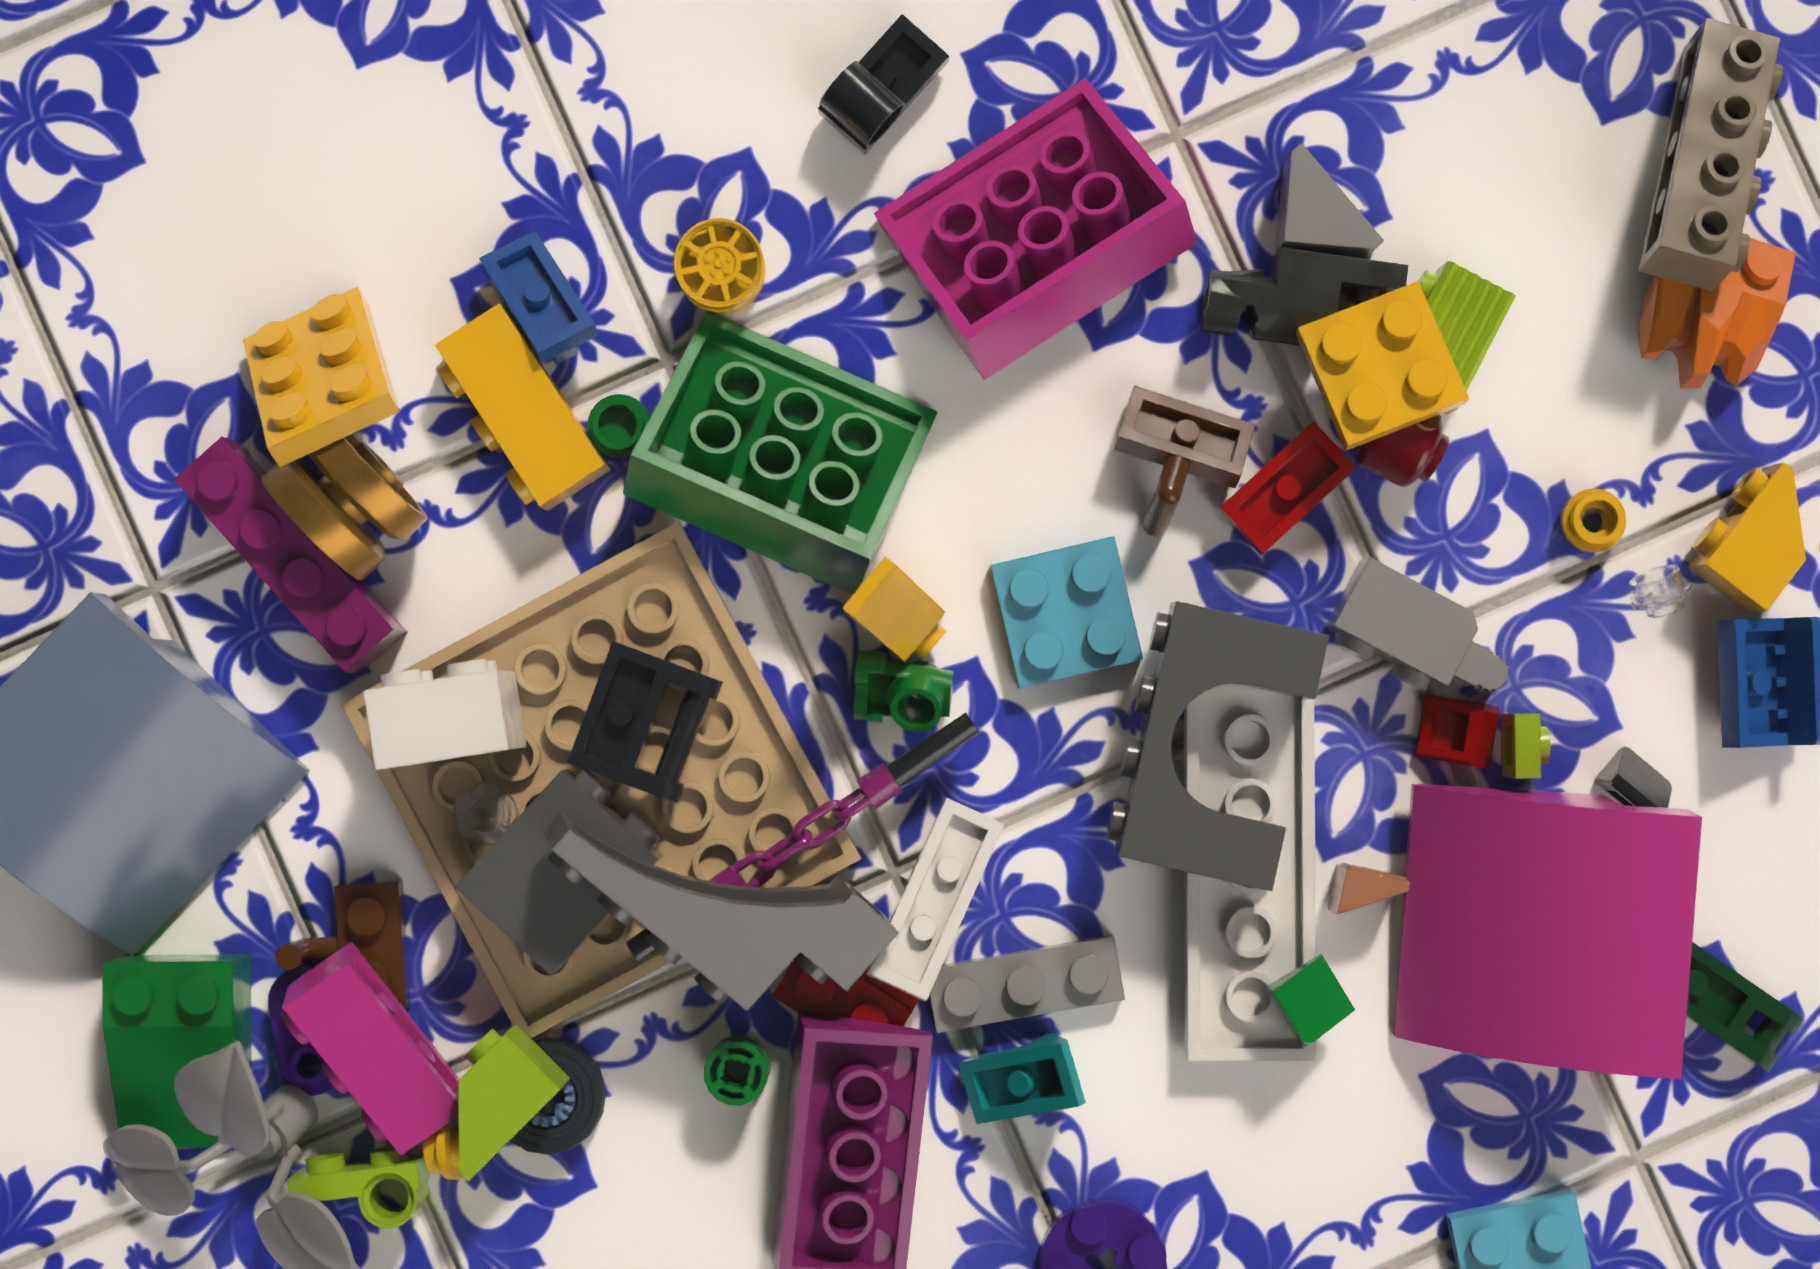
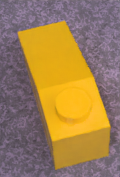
(896, 612)

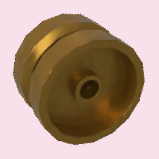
(336, 506)

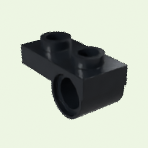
(882, 84)

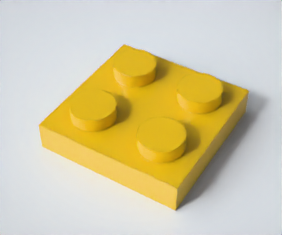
(1382, 365)

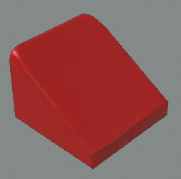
(1457, 731)

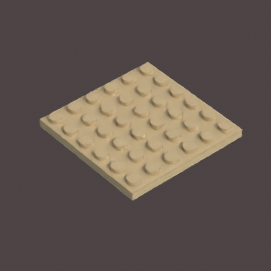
(741, 780)

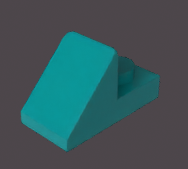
(1022, 1080)

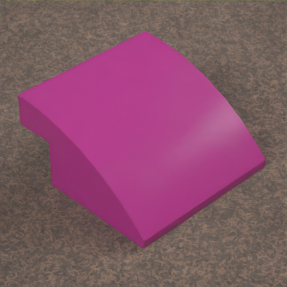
(1548, 928)

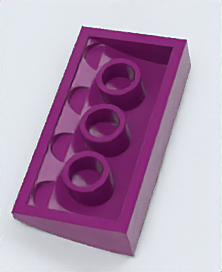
(851, 1144)

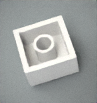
(444, 718)

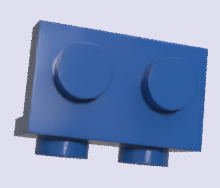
(1769, 681)

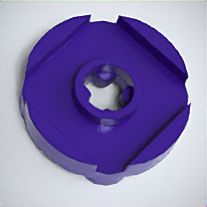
(1101, 1226)

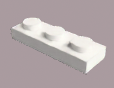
(936, 898)

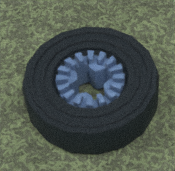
(577, 1113)

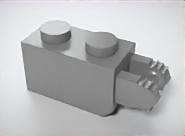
(1413, 629)

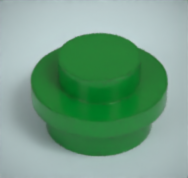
(617, 425)

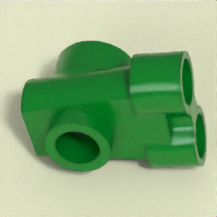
(909, 692)

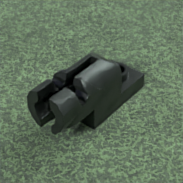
(1298, 292)

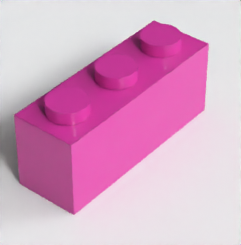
(372, 1049)

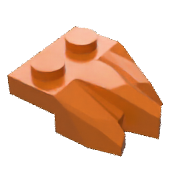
(1721, 325)

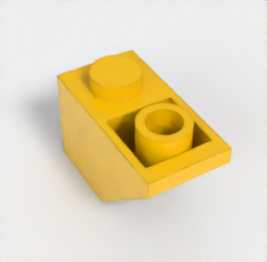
(1757, 543)

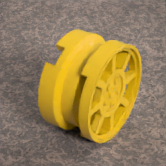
(720, 266)

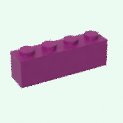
(319, 593)

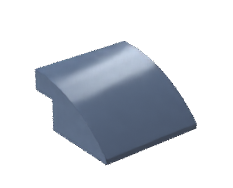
(127, 774)

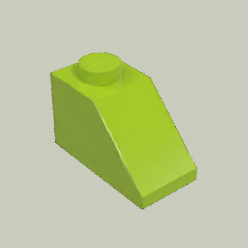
(501, 1094)

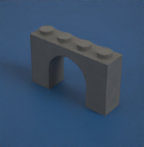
(1159, 817)

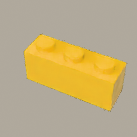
(519, 409)

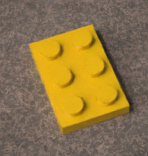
(319, 376)

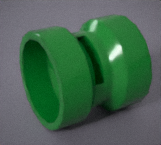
(745, 1061)

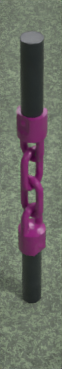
(874, 787)

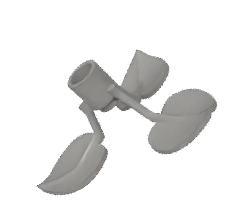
(225, 1101)

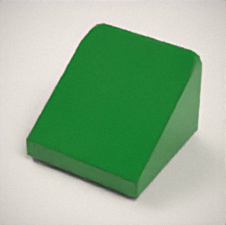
(1311, 1000)

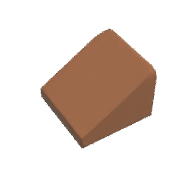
(1361, 886)

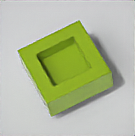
(1523, 746)

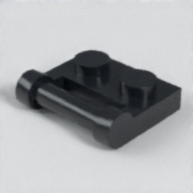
(623, 716)

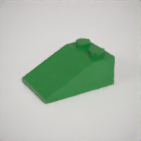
(159, 1019)

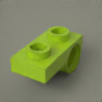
(331, 1179)

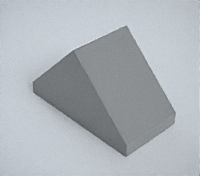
(1318, 213)

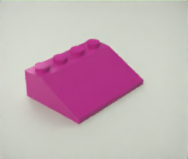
(1037, 227)

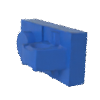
(538, 298)

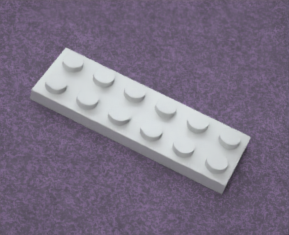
(1255, 760)

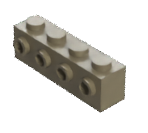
(1712, 155)

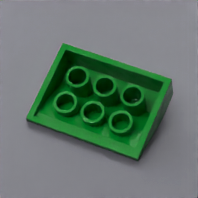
(778, 452)

